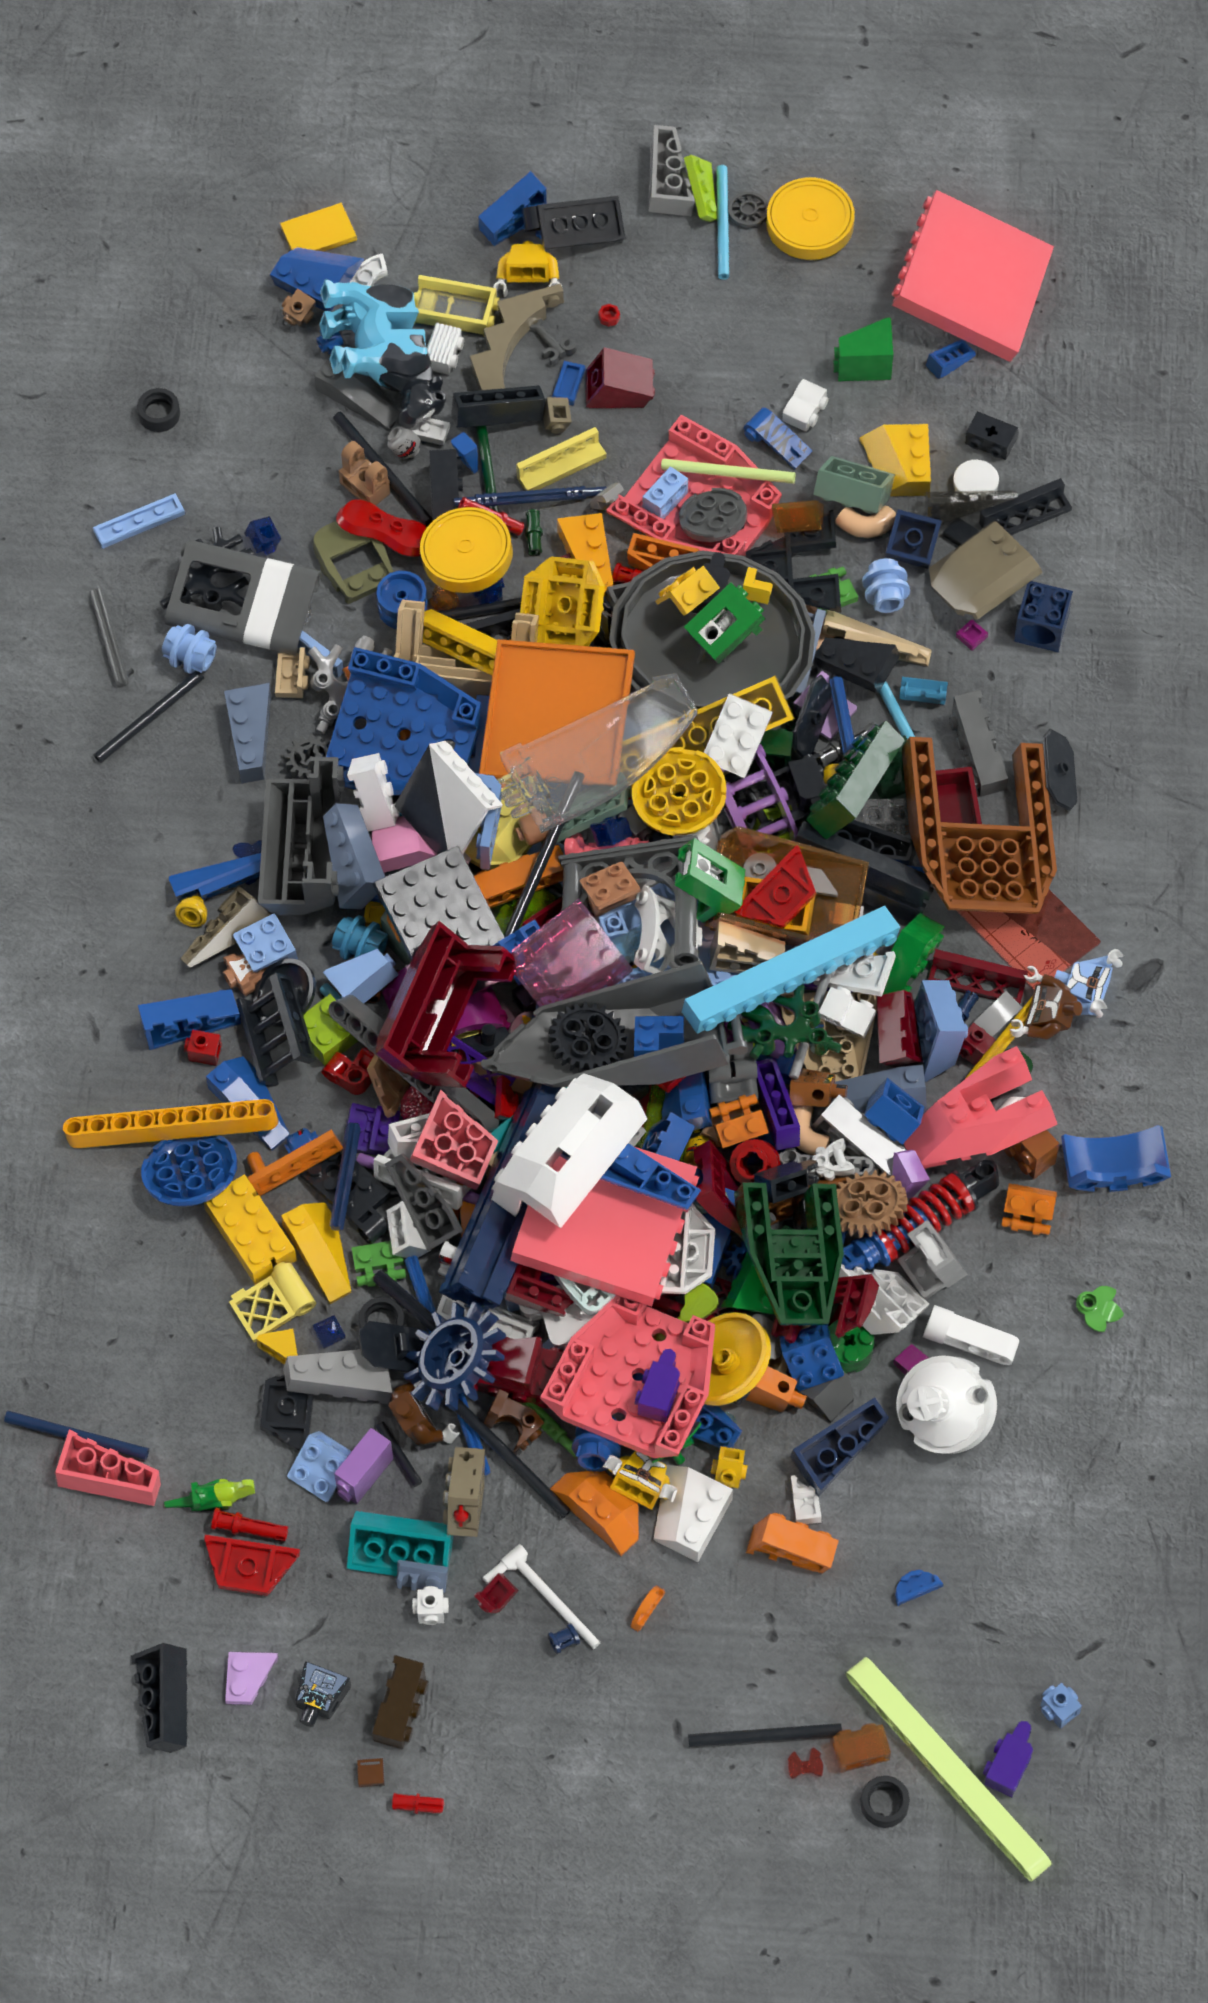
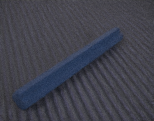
(345, 1176)

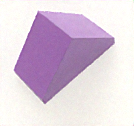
(909, 1171)

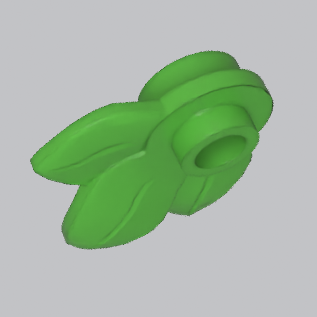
(1102, 1307)

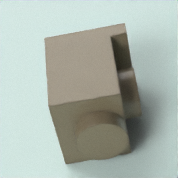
(556, 414)

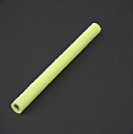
(729, 471)

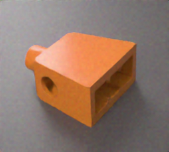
(776, 1391)

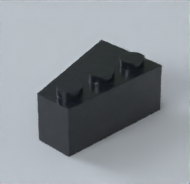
(858, 661)

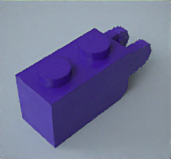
(659, 1388)
(1011, 1760)

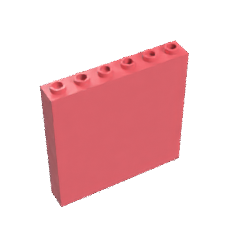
(972, 275)
(610, 1240)

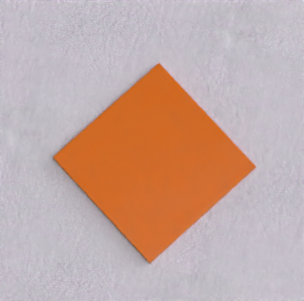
(546, 688)

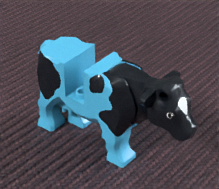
(384, 344)

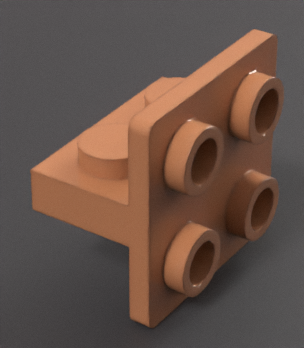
(610, 888)

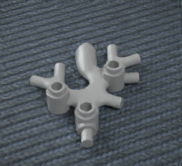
(334, 687)

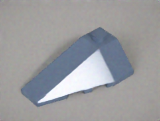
(908, 1078)

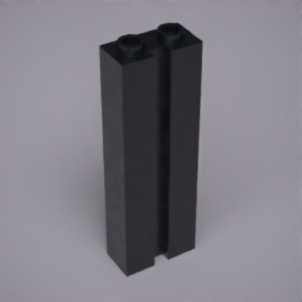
(887, 880)

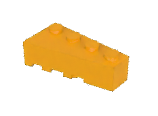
(586, 540)

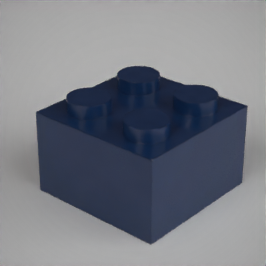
(913, 539)

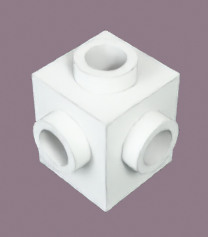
(432, 1613)

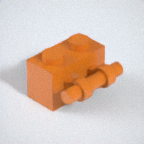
(739, 1128)
(1032, 1203)

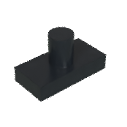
(486, 1040)

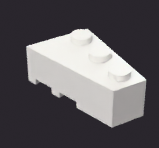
(373, 791)
(405, 1134)

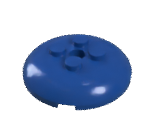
(189, 1170)

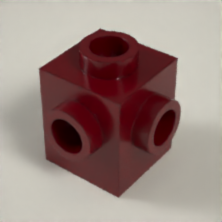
(976, 1044)

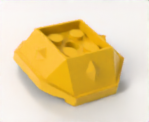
(550, 591)

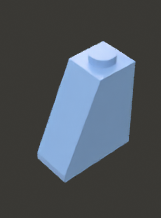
(363, 975)

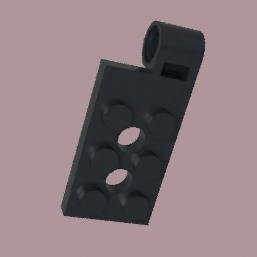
(362, 1200)

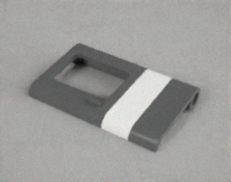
(272, 606)

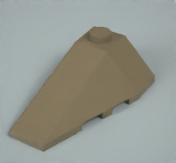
(236, 913)

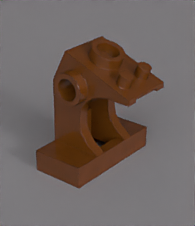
(522, 1417)

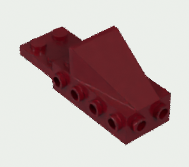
(523, 1371)

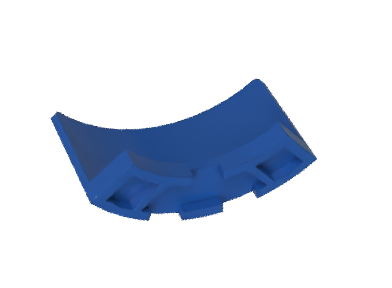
(1116, 1160)

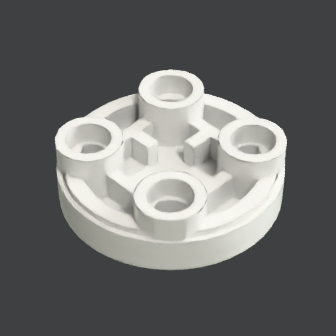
(975, 476)

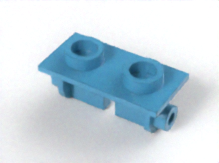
(923, 690)

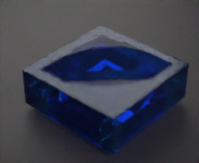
(329, 1331)

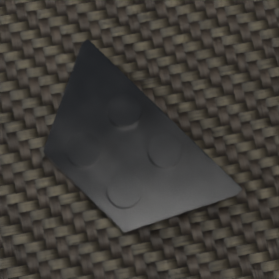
(286, 1413)

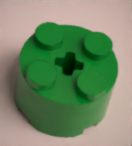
(859, 1350)

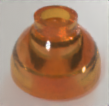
(443, 599)

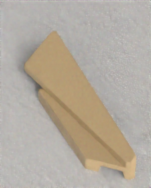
(850, 629)

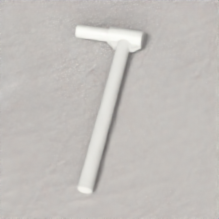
(517, 1560)

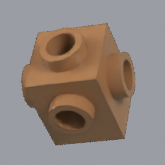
(298, 301)

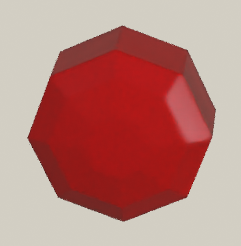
(609, 315)

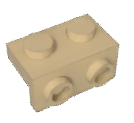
(291, 674)

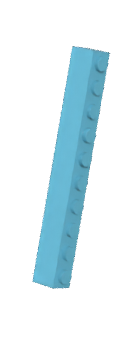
(790, 970)

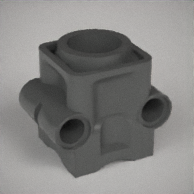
(733, 1080)

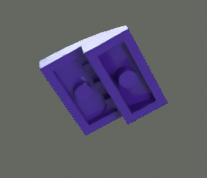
(374, 1128)

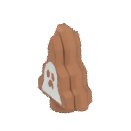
(240, 973)

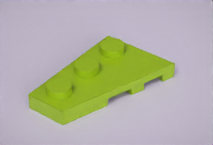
(702, 185)

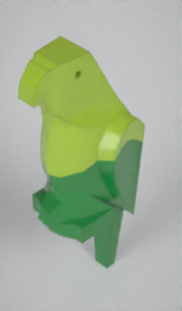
(214, 1494)

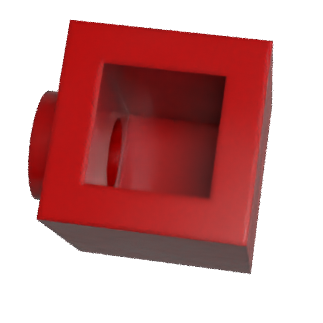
(203, 1047)

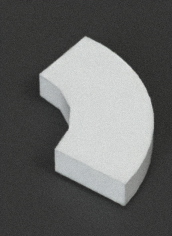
(371, 271)

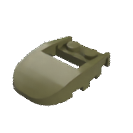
(334, 541)

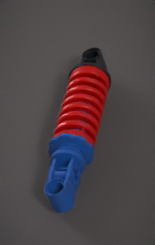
(962, 1191)

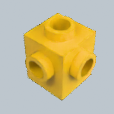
(729, 1467)

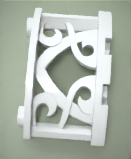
(653, 912)

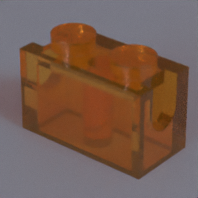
(861, 1747)

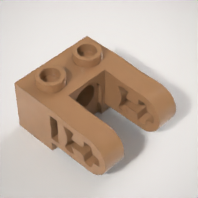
(358, 469)

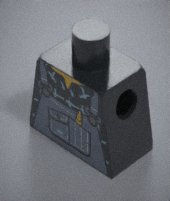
(320, 1693)

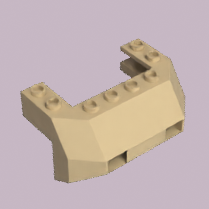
(458, 673)

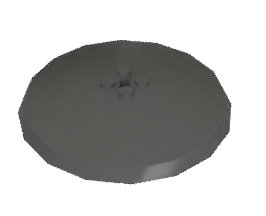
(666, 647)

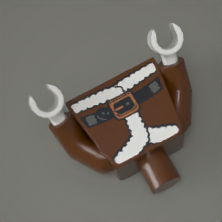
(1049, 1010)
(415, 1419)

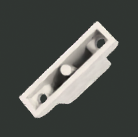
(561, 1328)

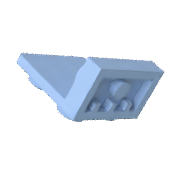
(264, 943)
(317, 1464)

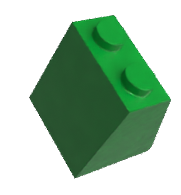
(865, 353)

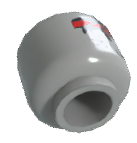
(403, 442)

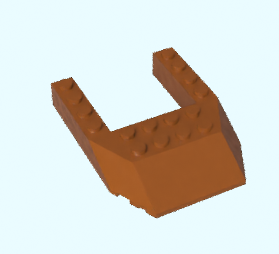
(982, 863)

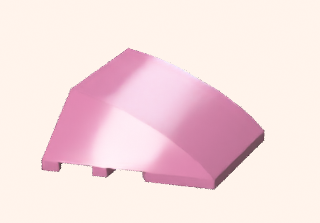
(400, 846)

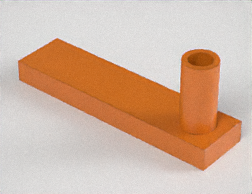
(268, 1177)

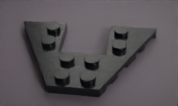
(777, 555)

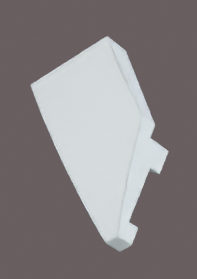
(805, 1502)

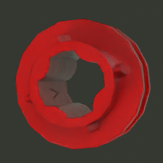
(747, 1149)

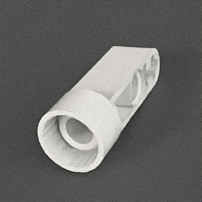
(970, 1336)

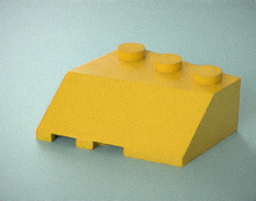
(904, 452)

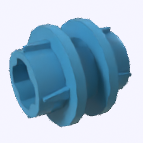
(354, 938)

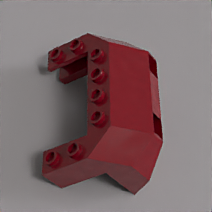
(433, 1004)

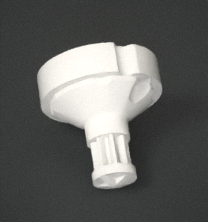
(945, 1404)

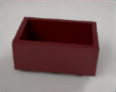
(957, 796)

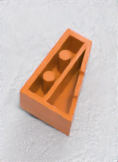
(793, 1542)

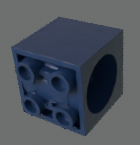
(1043, 616)

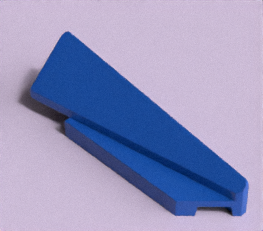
(216, 878)

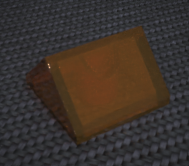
(798, 516)

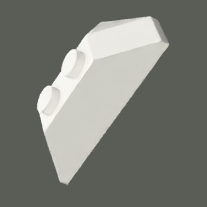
(693, 1255)

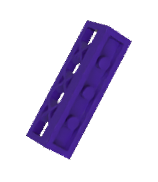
(477, 1082)

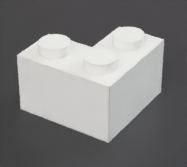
(847, 1013)

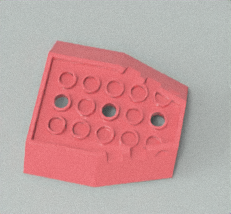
(697, 444)
(598, 1369)

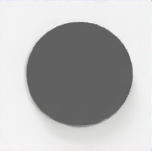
(713, 515)

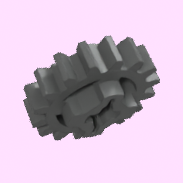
(303, 751)

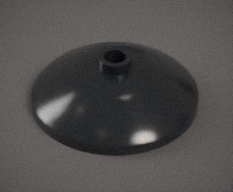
(303, 981)

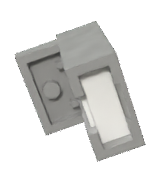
(931, 1262)

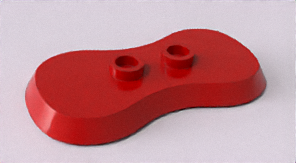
(368, 520)

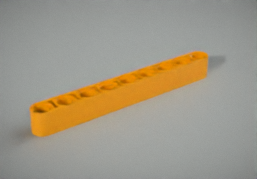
(170, 1123)

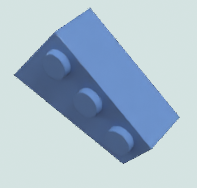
(939, 1026)

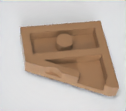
(388, 1085)

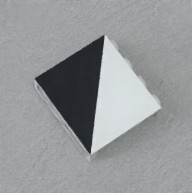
(445, 800)

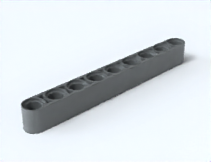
(366, 1027)

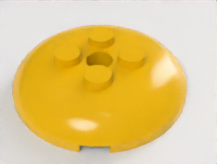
(680, 772)

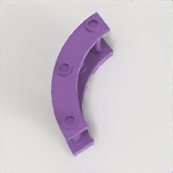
(737, 814)

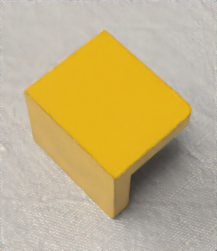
(757, 590)

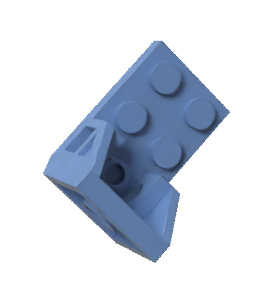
(489, 825)

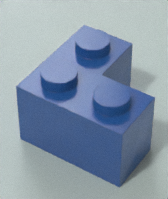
(657, 1033)

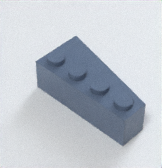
(249, 722)
(352, 856)

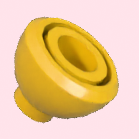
(192, 911)

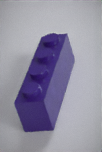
(777, 1105)

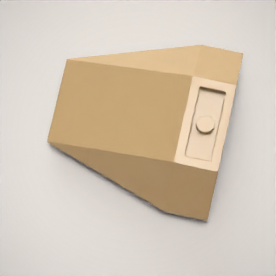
(853, 1055)

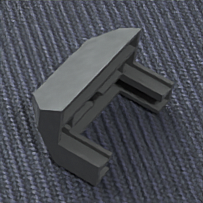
(292, 874)

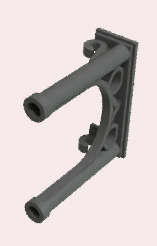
(583, 864)

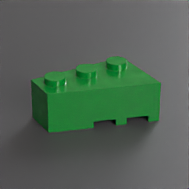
(747, 1291)

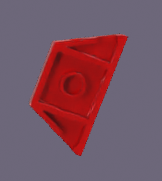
(780, 893)
(248, 1564)

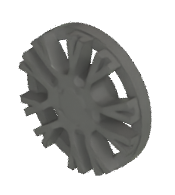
(748, 209)

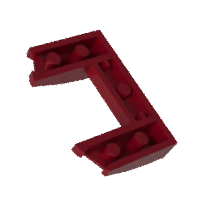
(716, 1178)
(532, 1293)
(857, 1296)

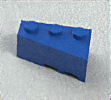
(505, 215)

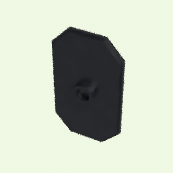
(812, 716)
(1060, 769)
(388, 1344)

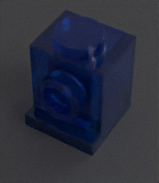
(263, 535)
(611, 831)

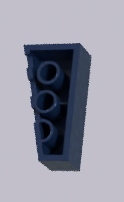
(835, 1447)

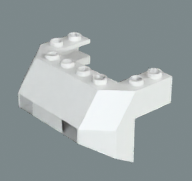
(572, 1129)

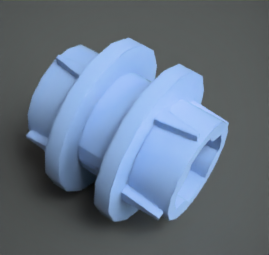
(886, 585)
(185, 647)

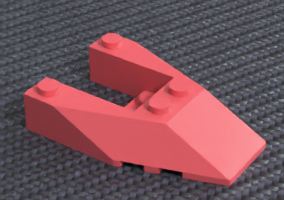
(968, 1124)

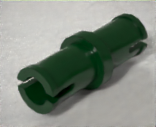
(533, 532)

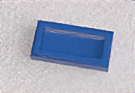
(569, 381)

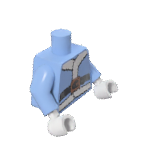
(1090, 981)

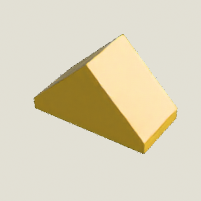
(278, 1344)

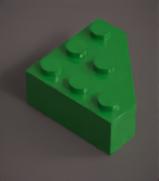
(912, 951)

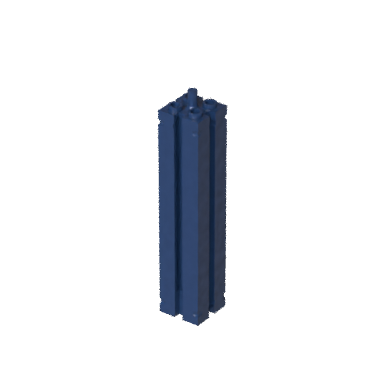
(482, 1260)

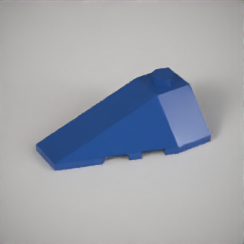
(237, 1081)
(690, 1101)

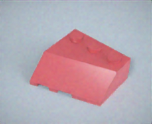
(454, 1144)

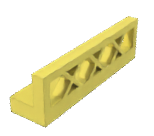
(561, 462)

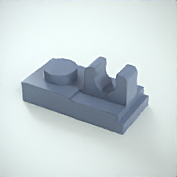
(421, 1575)

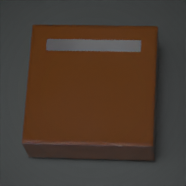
(370, 1772)

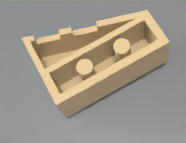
(740, 949)

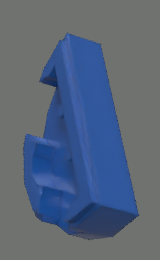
(915, 1585)

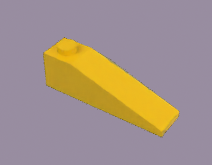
(319, 1247)

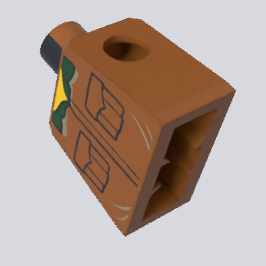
(815, 1088)

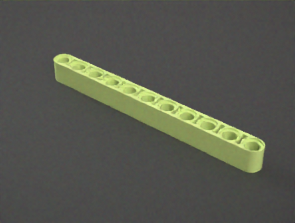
(948, 1769)

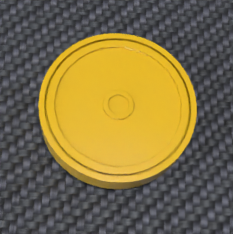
(810, 218)
(466, 550)

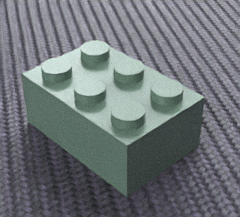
(854, 485)

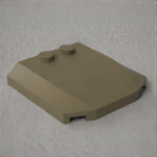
(983, 572)

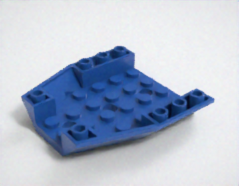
(398, 697)

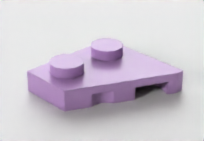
(246, 1675)

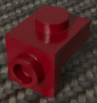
(496, 1594)

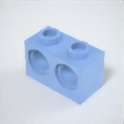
(666, 493)

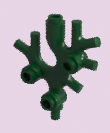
(800, 1030)

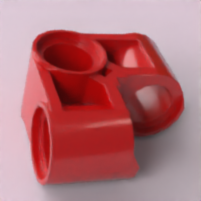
(342, 1071)

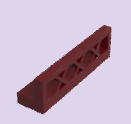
(981, 970)

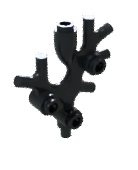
(200, 579)

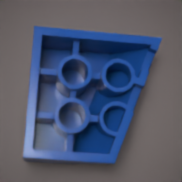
(308, 270)

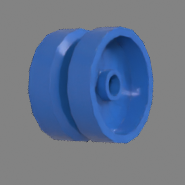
(393, 589)

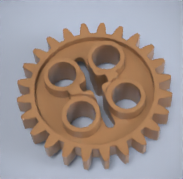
(870, 1203)

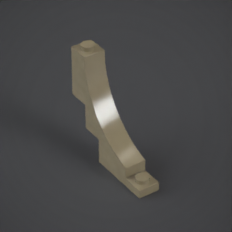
(516, 317)

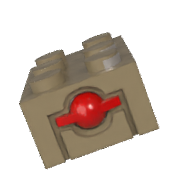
(464, 1491)

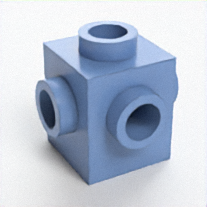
(1060, 1704)

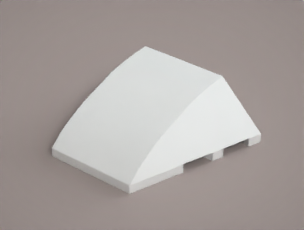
(895, 1302)

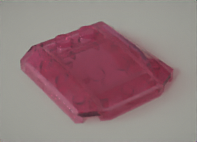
(568, 958)

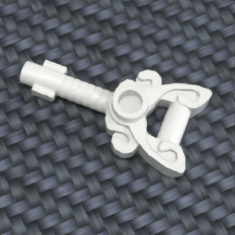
(825, 1168)

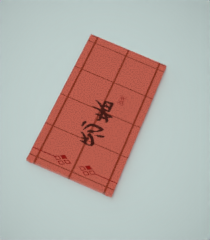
(1043, 940)

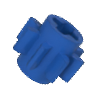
(327, 345)

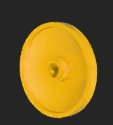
(738, 1357)

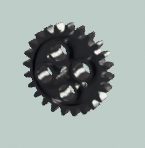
(567, 1042)

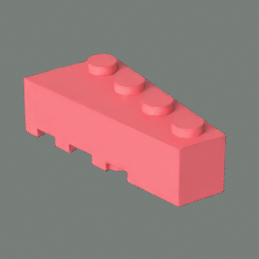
(104, 1472)

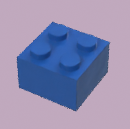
(894, 1111)

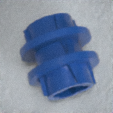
(593, 1449)

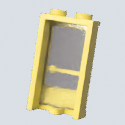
(455, 304)

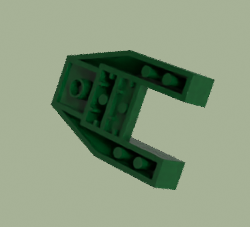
(794, 1265)

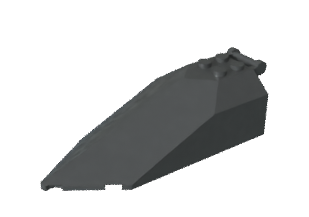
(528, 1054)

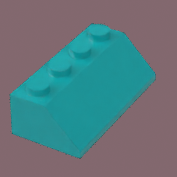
(382, 1540)

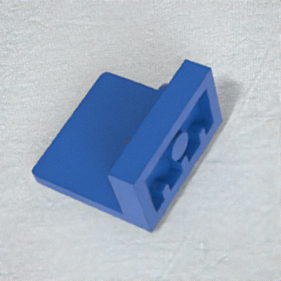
(812, 1357)

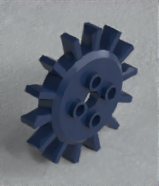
(443, 1348)

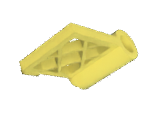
(287, 1287)

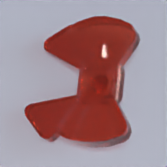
(799, 1767)

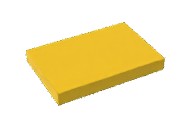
(319, 229)

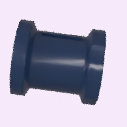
(563, 1638)

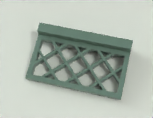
(610, 808)

